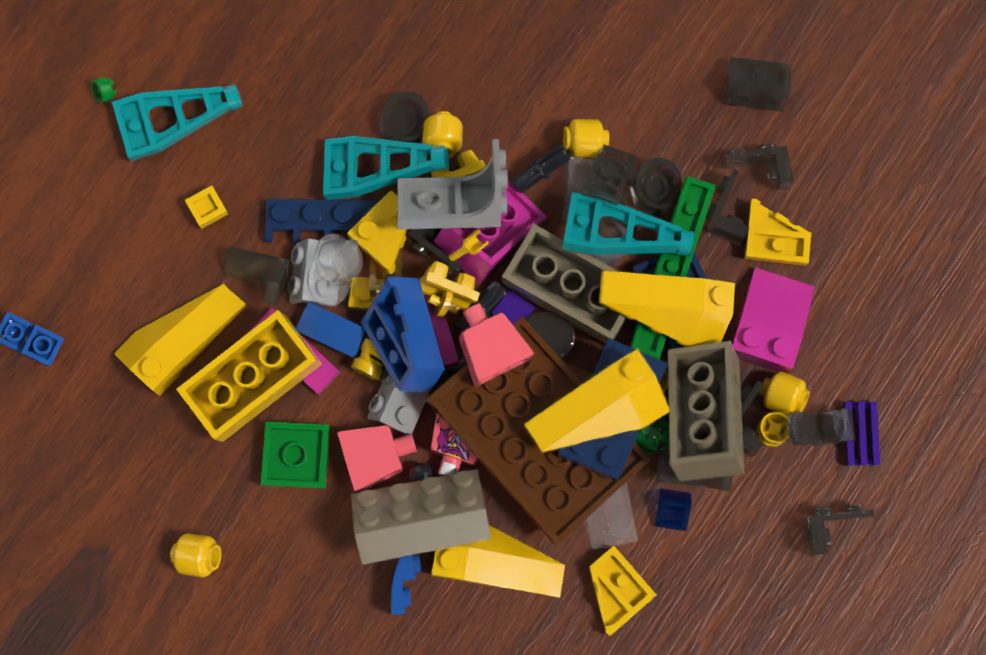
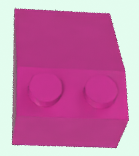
(502, 240)
(772, 321)

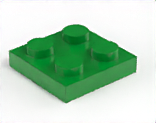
(295, 455)

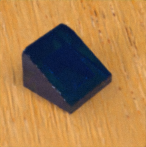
(673, 509)

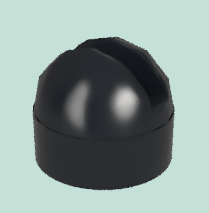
(420, 472)

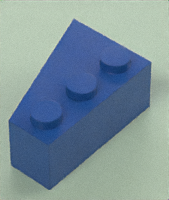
(404, 334)

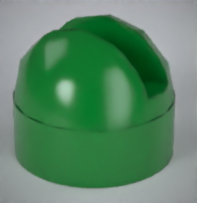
(102, 89)

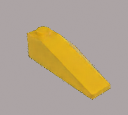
(680, 307)
(174, 341)
(608, 404)
(501, 564)

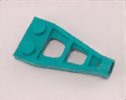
(136, 126)
(342, 160)
(583, 236)

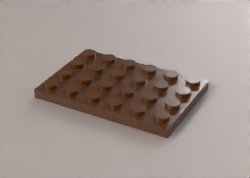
(492, 426)

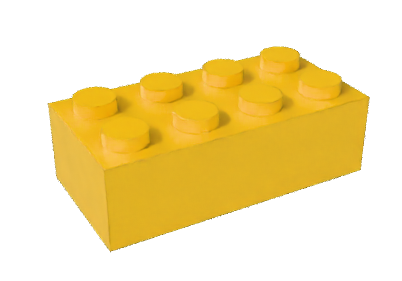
(249, 376)

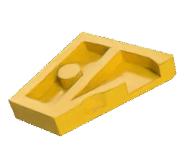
(379, 232)
(775, 238)
(618, 589)

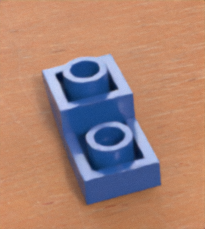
(331, 330)
(29, 339)
(405, 571)

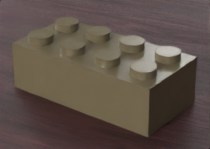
(562, 283)
(705, 411)
(419, 516)

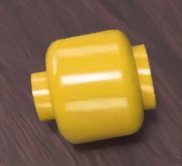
(443, 130)
(585, 138)
(784, 393)
(195, 555)

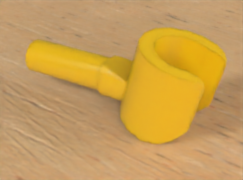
(470, 245)

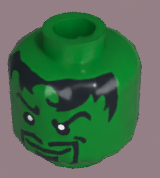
(654, 437)

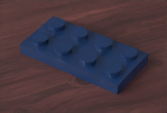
(610, 454)

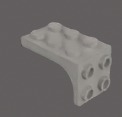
(456, 201)

